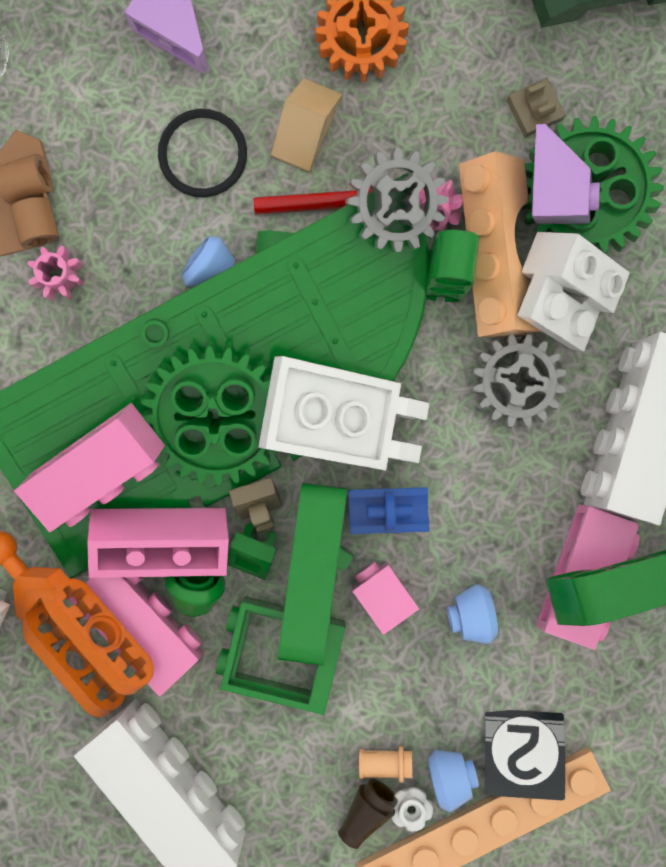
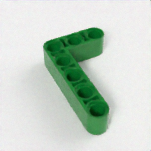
(450, 261)

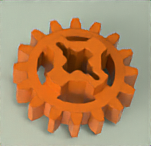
(341, 32)

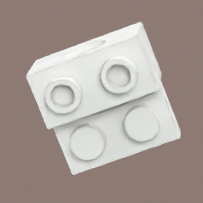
(569, 287)

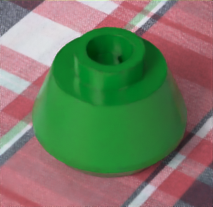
(194, 594)

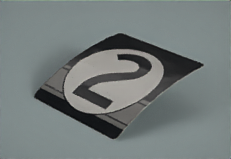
(525, 754)

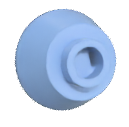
(207, 261)
(474, 615)
(452, 779)

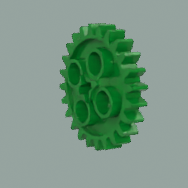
(612, 220)
(210, 375)

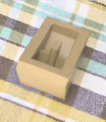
(304, 124)

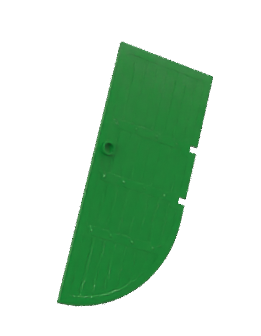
(305, 298)

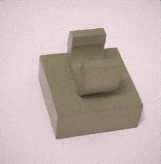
(535, 106)
(256, 502)

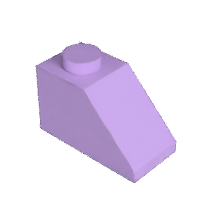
(171, 27)
(561, 182)

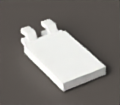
(336, 415)

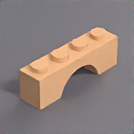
(492, 197)

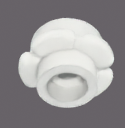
(412, 797)

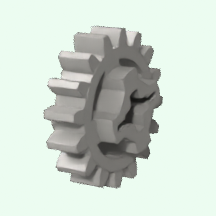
(382, 184)
(521, 362)

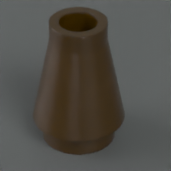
(368, 812)

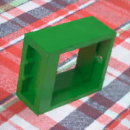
(268, 690)

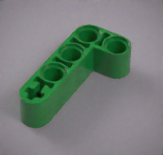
(312, 574)
(609, 591)

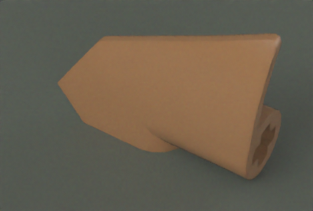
(24, 198)

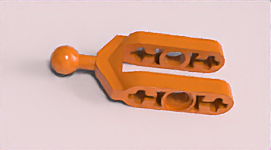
(40, 600)

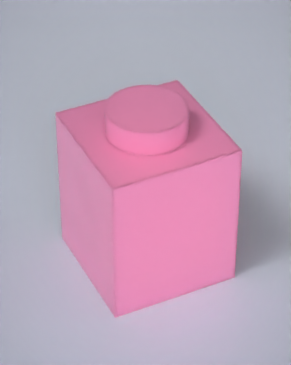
(383, 596)

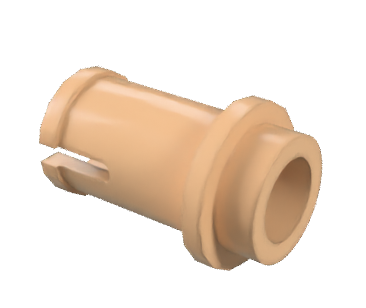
(385, 764)

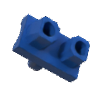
(388, 510)

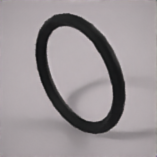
(202, 113)

